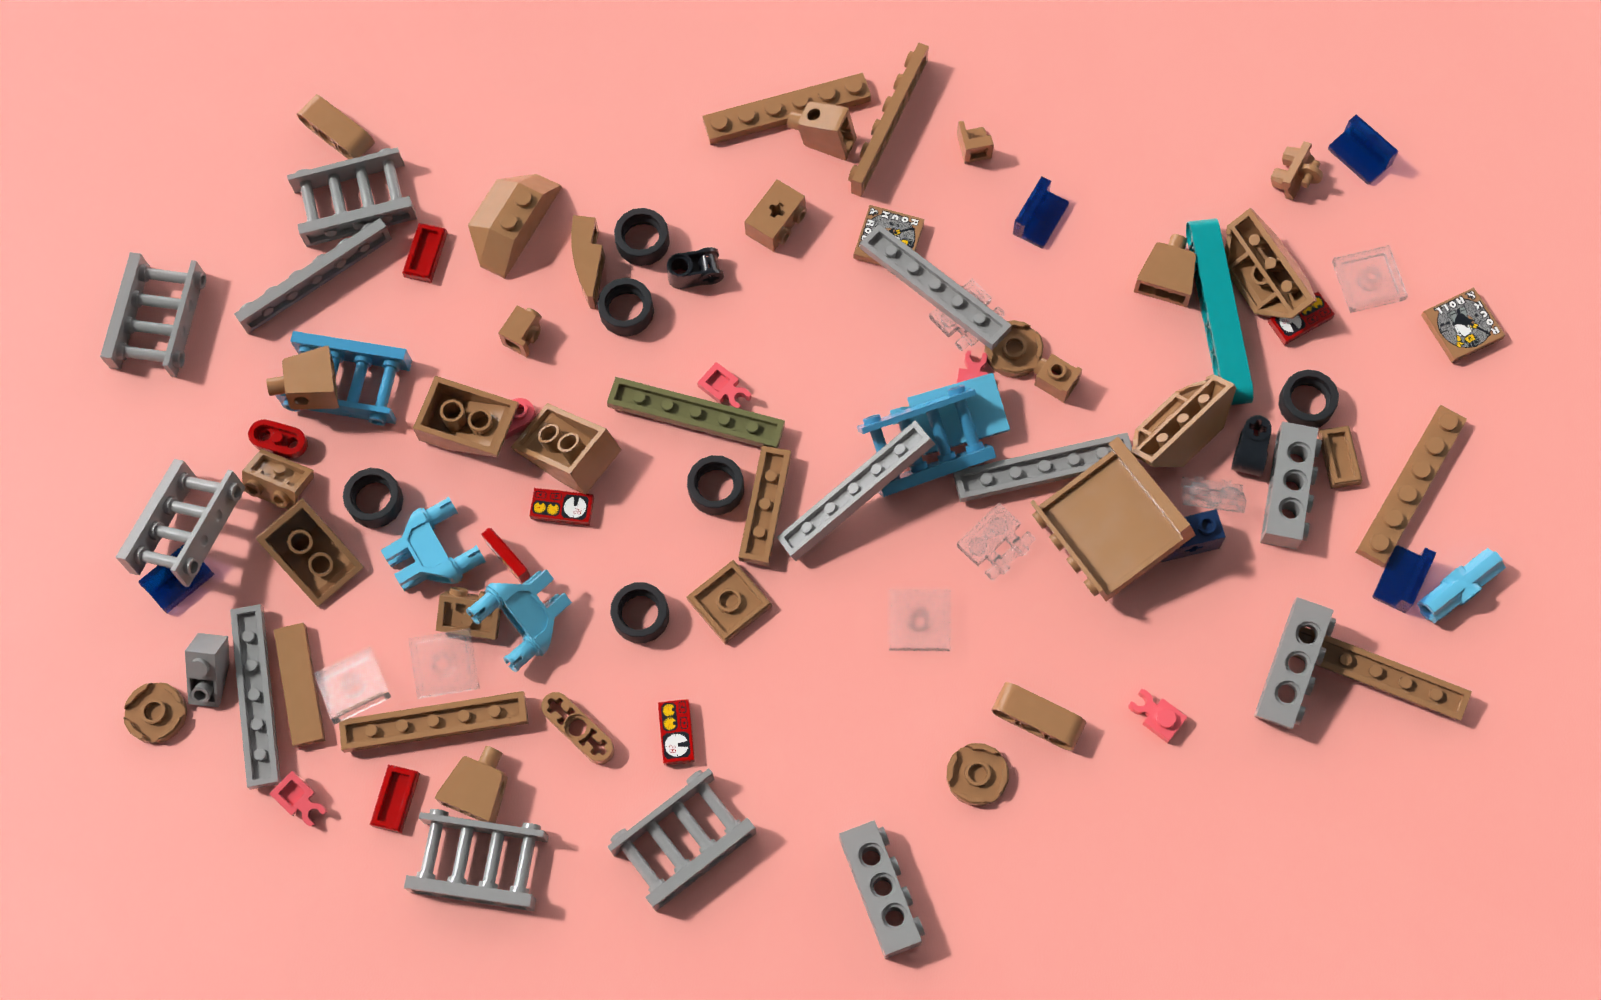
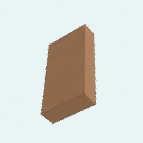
(1340, 457)

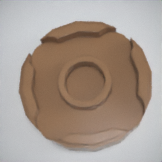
(1017, 352)
(155, 712)
(977, 774)

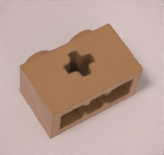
(775, 215)

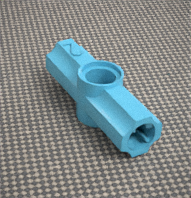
(1461, 585)

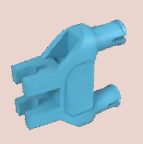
(429, 555)
(525, 612)

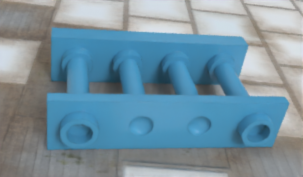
(364, 356)
(948, 461)

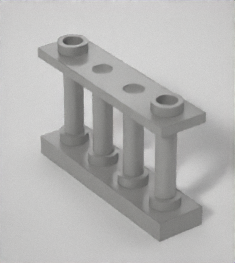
(344, 222)
(131, 297)
(160, 511)
(685, 870)
(486, 891)

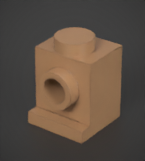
(521, 330)
(1059, 385)

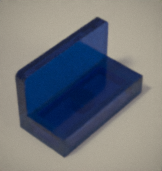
(1363, 150)
(1040, 214)
(1403, 577)
(167, 589)

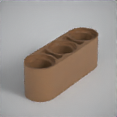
(335, 128)
(1038, 716)

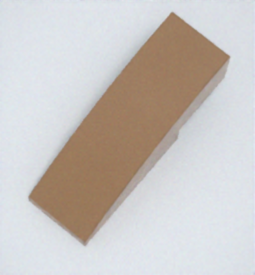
(587, 257)

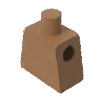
(825, 128)
(1168, 272)
(307, 380)
(475, 787)

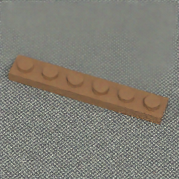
(775, 110)
(884, 128)
(1411, 486)
(1390, 676)
(433, 721)

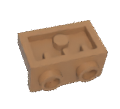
(275, 479)
(453, 614)

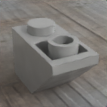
(206, 669)

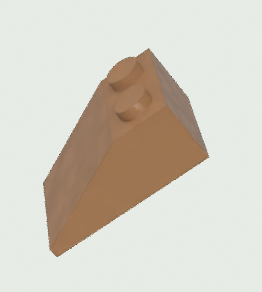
(464, 418)
(567, 447)
(309, 552)

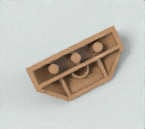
(509, 219)
(1265, 269)
(1184, 423)

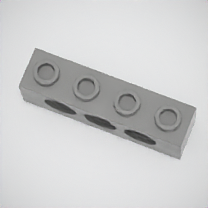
(1276, 527)
(1302, 614)
(891, 939)

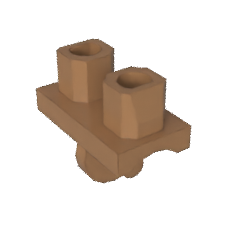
(1302, 170)

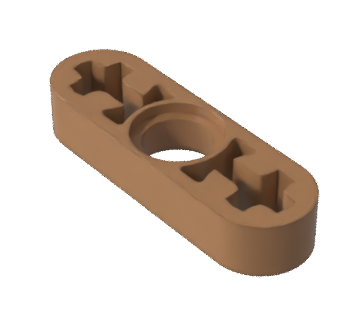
(567, 706)

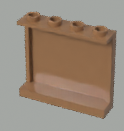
(1113, 522)

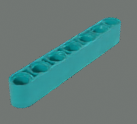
(1219, 307)

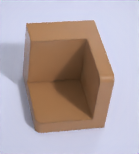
(974, 143)

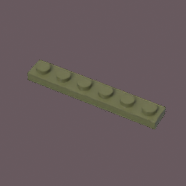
(695, 413)

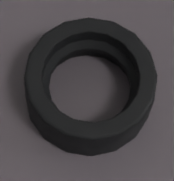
(638, 217)
(620, 287)
(1317, 380)
(706, 465)
(367, 477)
(633, 590)

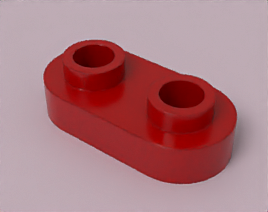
(280, 438)

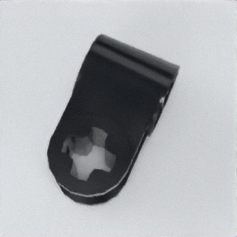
(696, 268)
(1252, 450)

